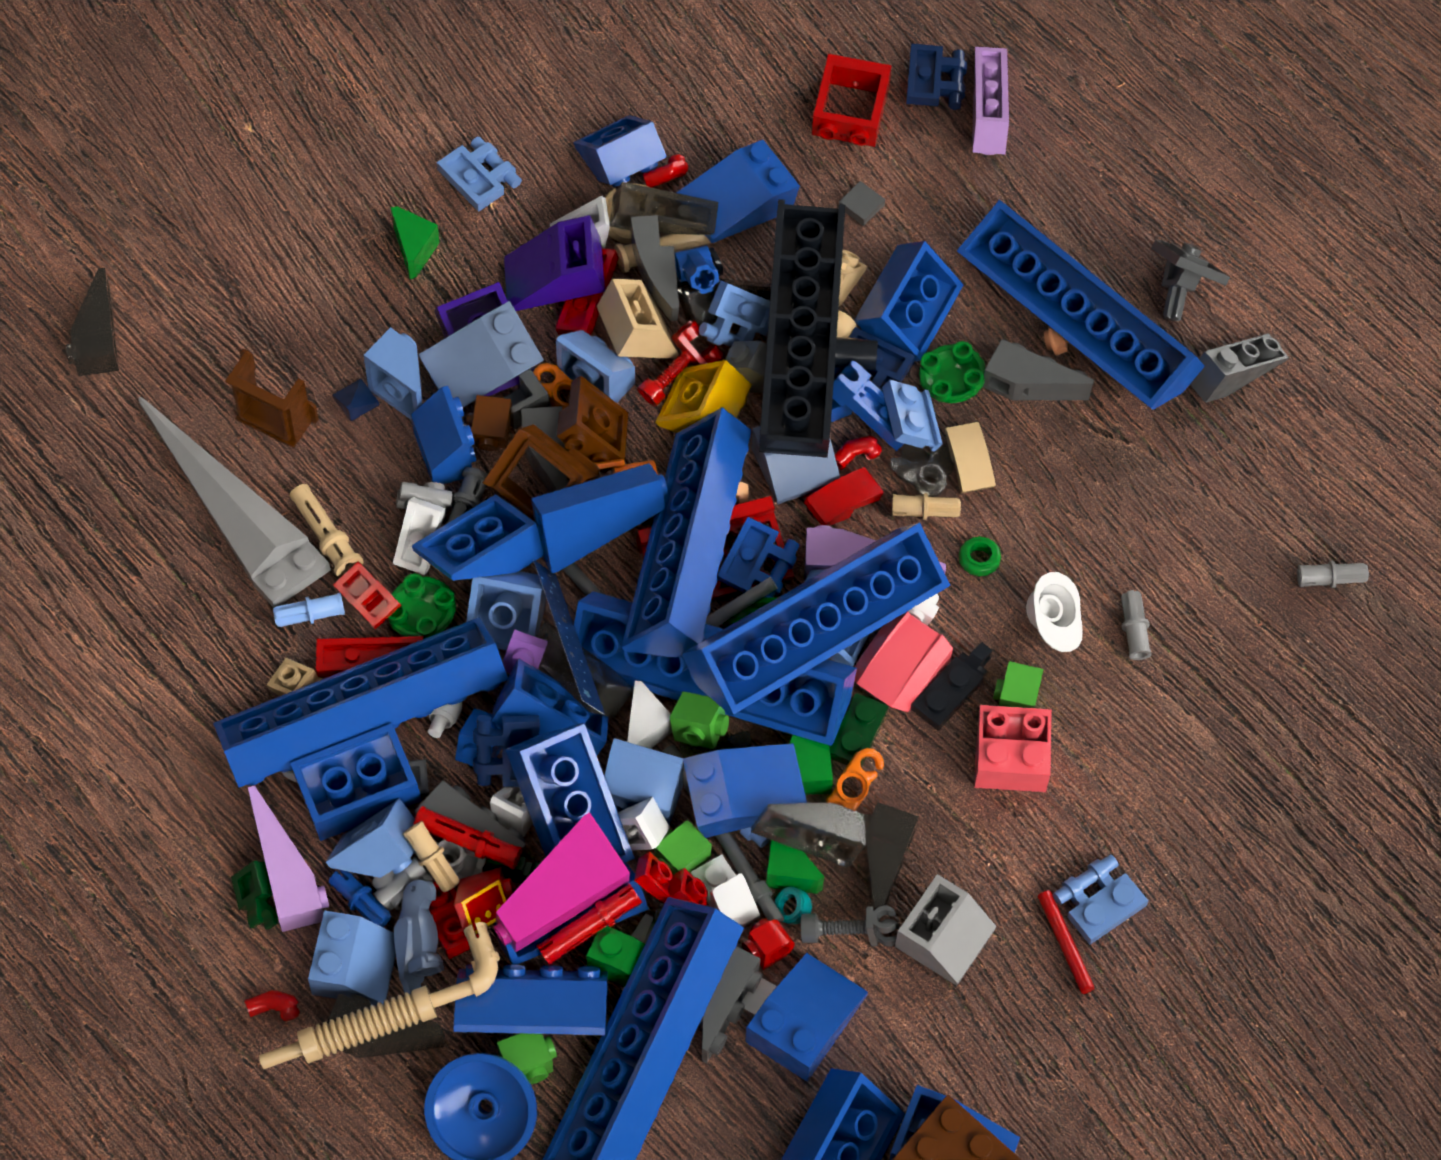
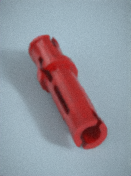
(482, 843)
(590, 923)

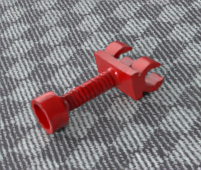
(653, 389)

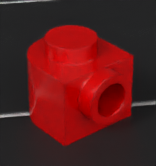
(768, 942)

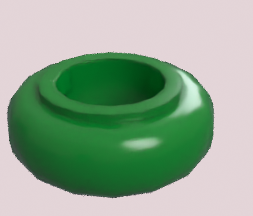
(979, 544)

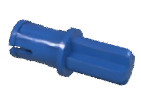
(360, 898)

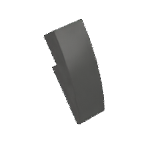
(655, 264)

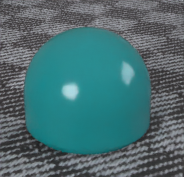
(804, 904)

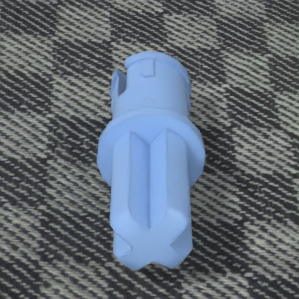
(308, 610)

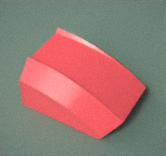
(902, 661)

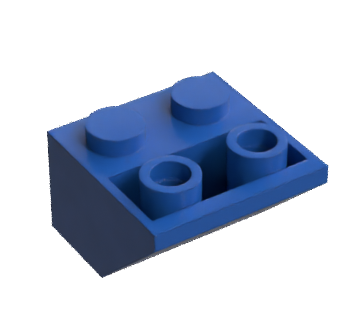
(443, 437)

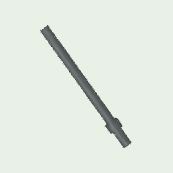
(759, 889)

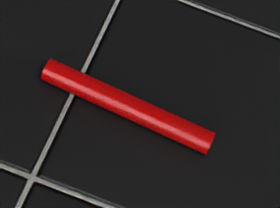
(1066, 942)

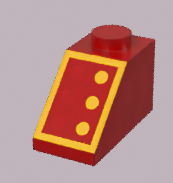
(481, 896)

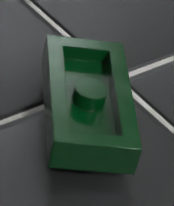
(858, 728)

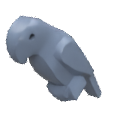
(417, 936)

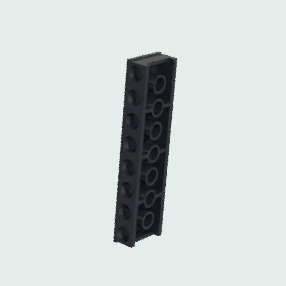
(802, 330)

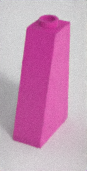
(562, 886)

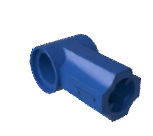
(697, 268)

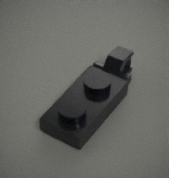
(952, 687)

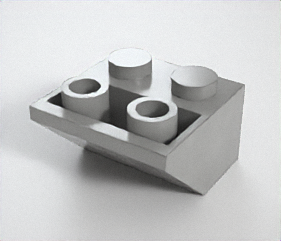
(945, 930)

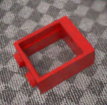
(858, 75)

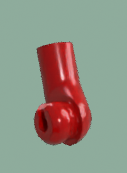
(676, 168)
(857, 446)
(274, 1000)

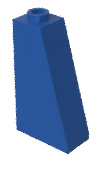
(595, 512)

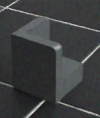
(529, 395)

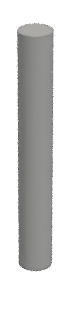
(741, 602)

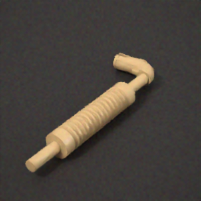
(393, 1014)

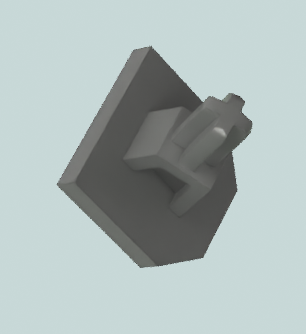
(1183, 274)

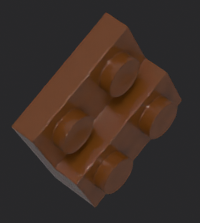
(593, 423)

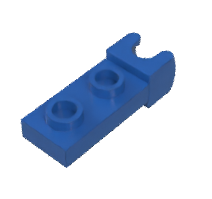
(864, 399)

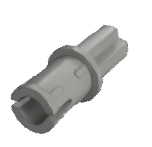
(1331, 574)
(1135, 625)

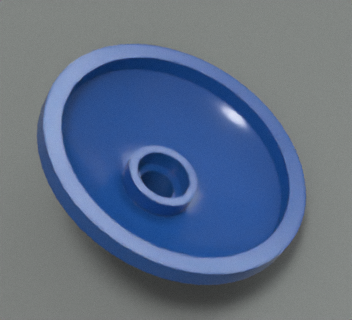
(461, 1124)

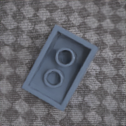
(482, 355)

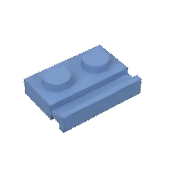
(912, 415)

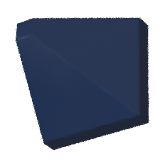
(355, 399)

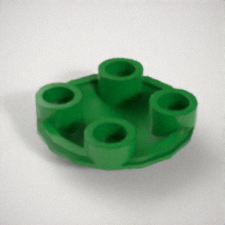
(952, 372)
(425, 606)

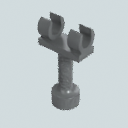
(813, 928)

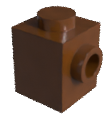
(490, 422)

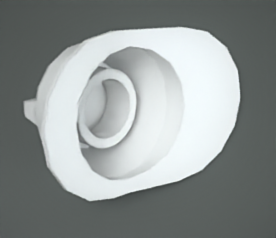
(1056, 611)

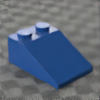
(746, 189)
(483, 542)
(737, 784)
(804, 1016)

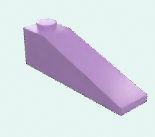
(990, 101)
(830, 546)
(291, 880)

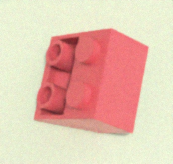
(1013, 748)

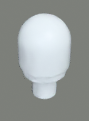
(443, 718)

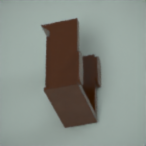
(267, 413)
(571, 463)

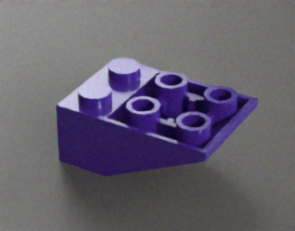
(556, 265)

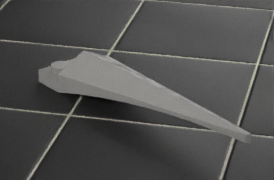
(265, 543)

